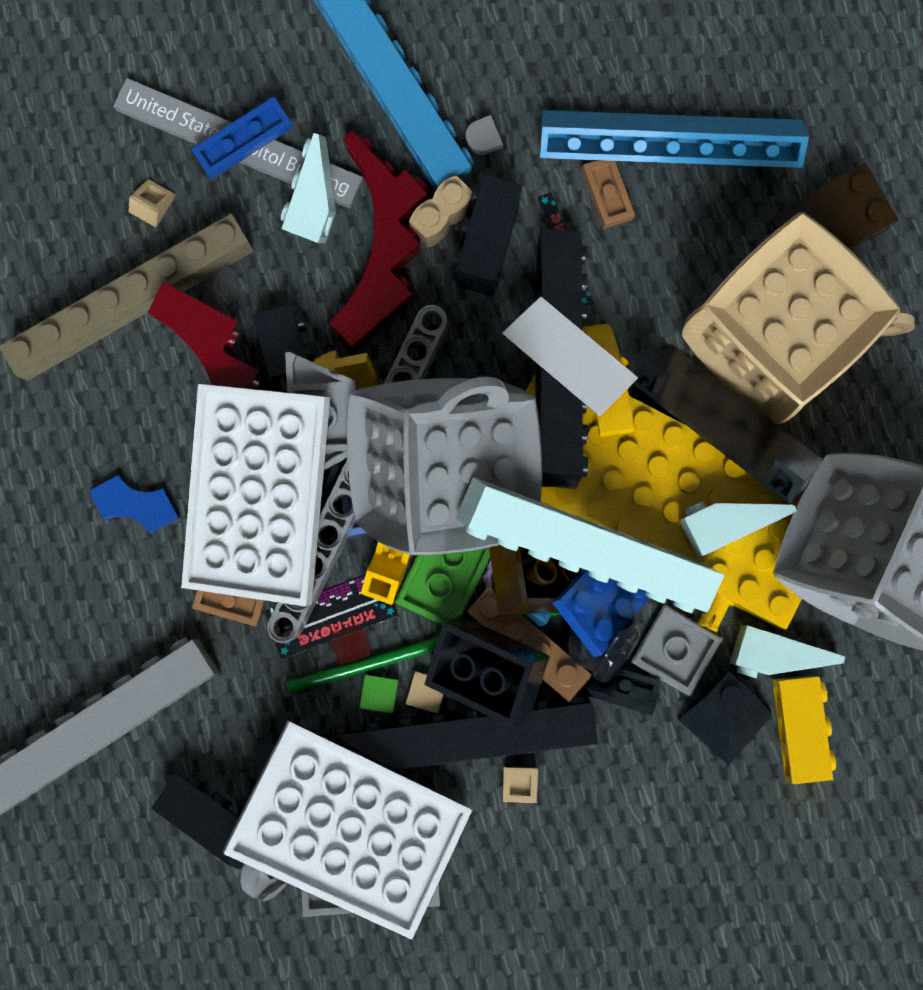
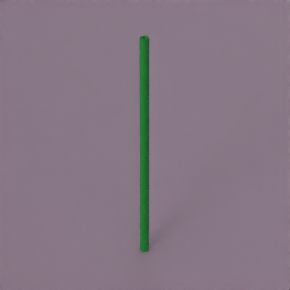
(366, 664)

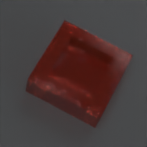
(351, 646)

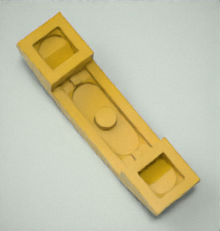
(618, 416)

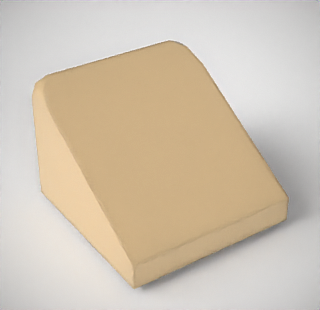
(150, 202)

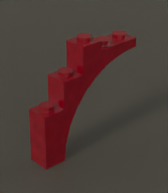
(380, 292)
(206, 334)

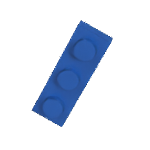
(242, 138)

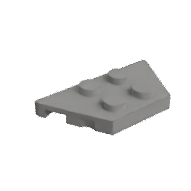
(312, 379)

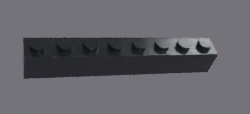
(559, 410)

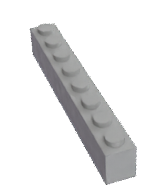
(103, 721)

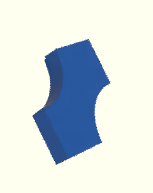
(118, 499)

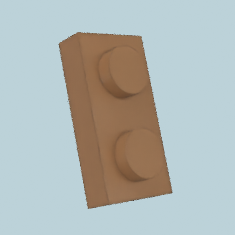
(607, 192)
(230, 607)

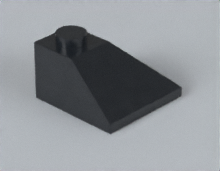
(725, 716)

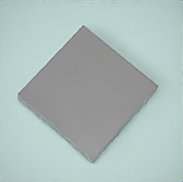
(676, 650)

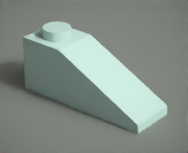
(726, 522)
(773, 654)

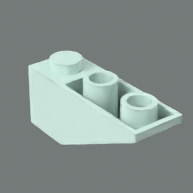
(313, 202)

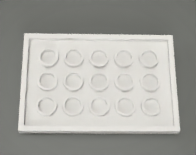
(255, 493)
(347, 830)

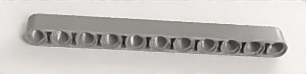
(330, 515)

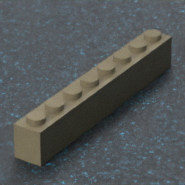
(124, 298)

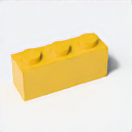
(803, 729)

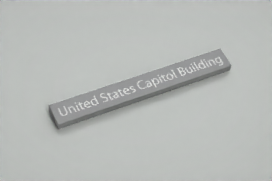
(198, 125)

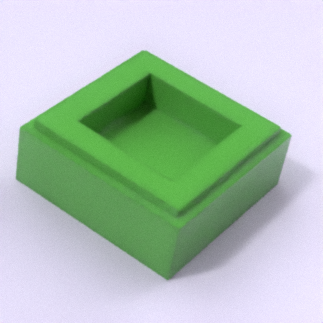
(379, 693)

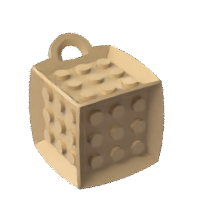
(792, 319)

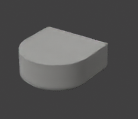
(483, 136)

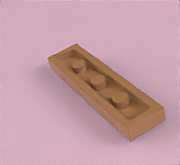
(561, 670)

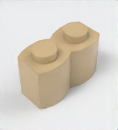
(447, 207)

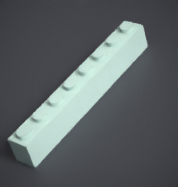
(588, 546)

